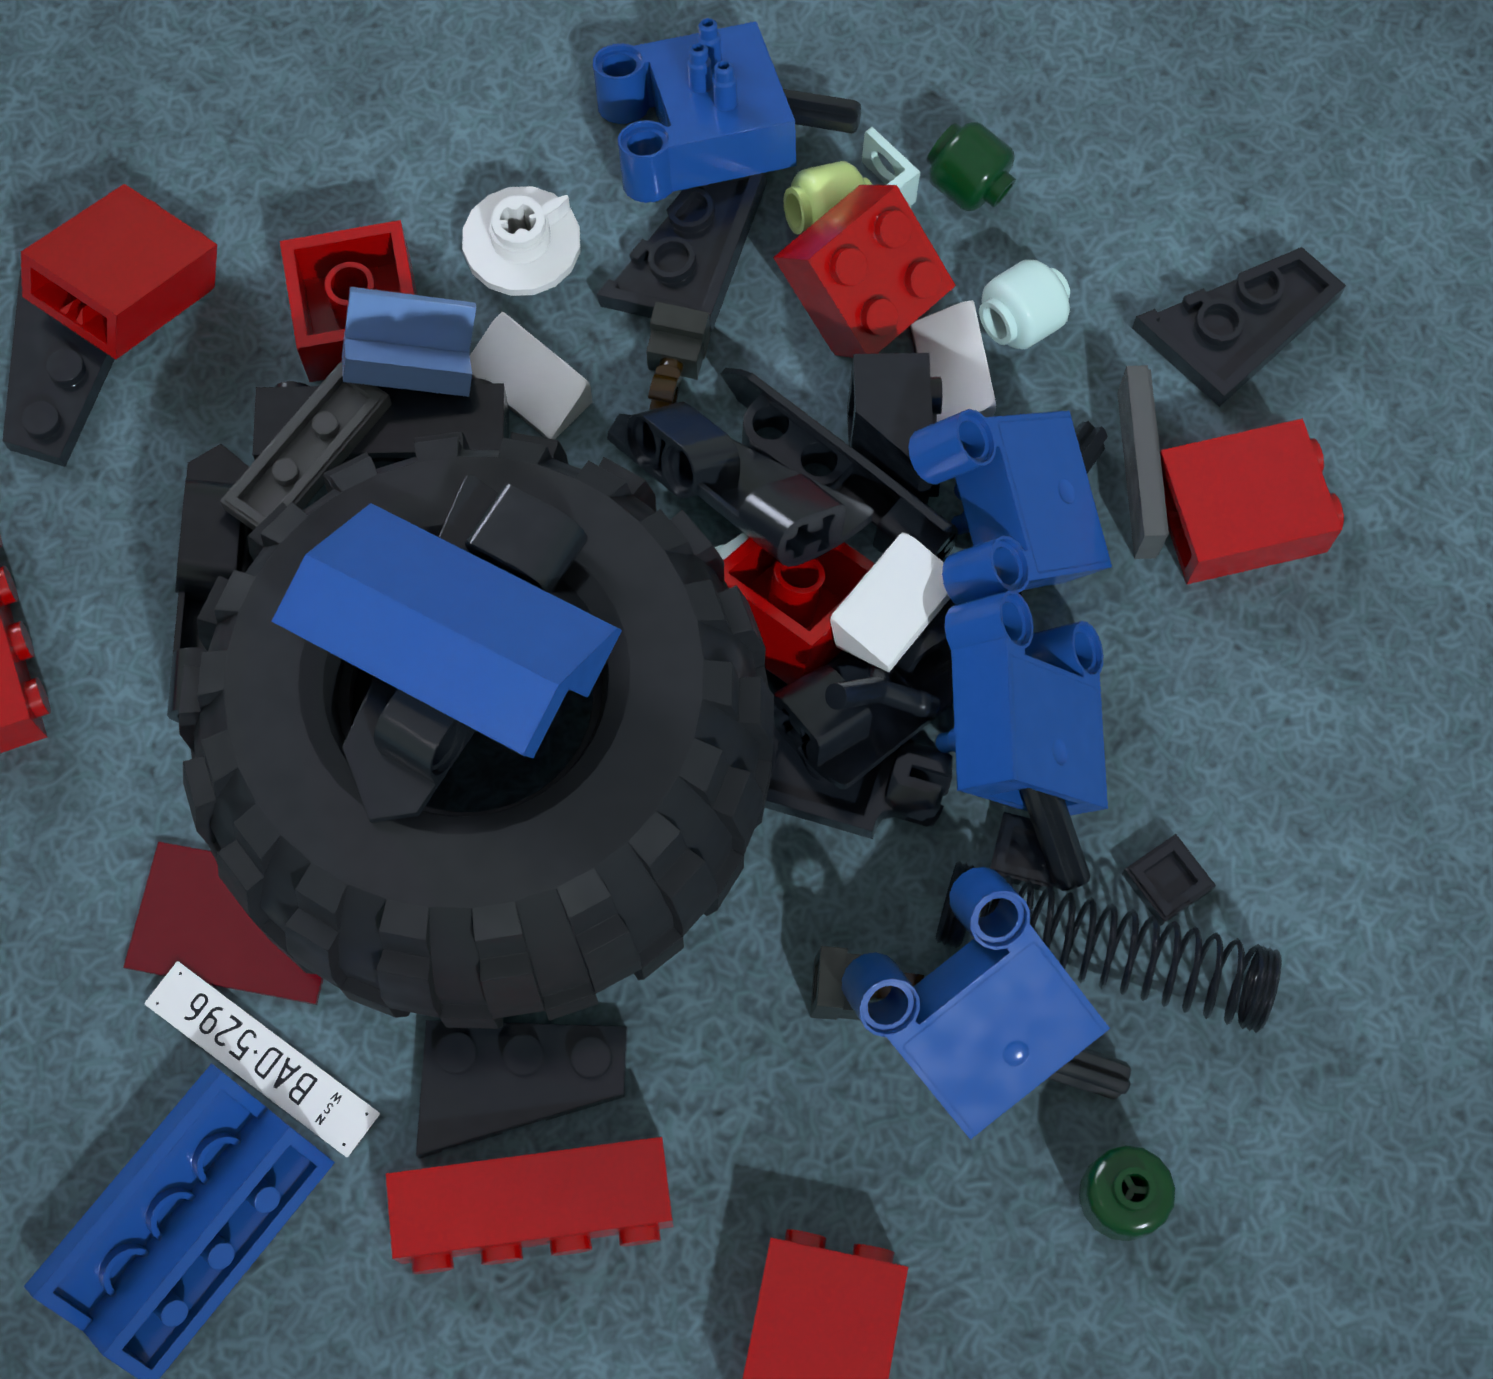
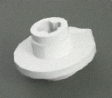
(521, 240)

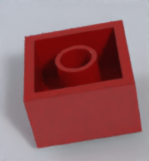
(865, 270)
(319, 280)
(795, 603)

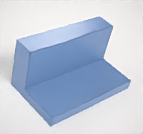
(408, 342)

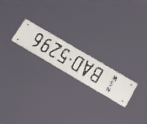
(262, 1059)

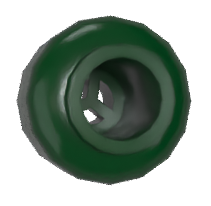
(971, 166)
(1141, 1175)

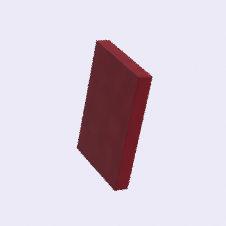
(198, 921)

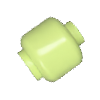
(817, 191)

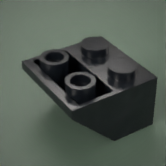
(886, 404)

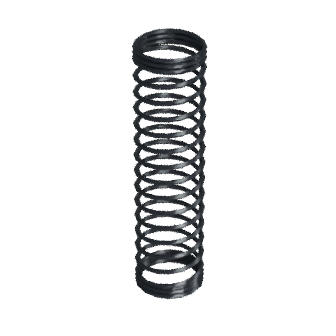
(1259, 984)

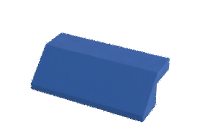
(445, 627)
(179, 1225)

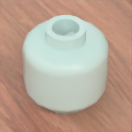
(1025, 304)

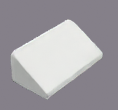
(958, 357)
(535, 379)
(891, 604)

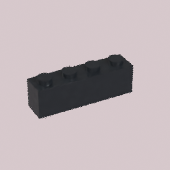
(412, 415)

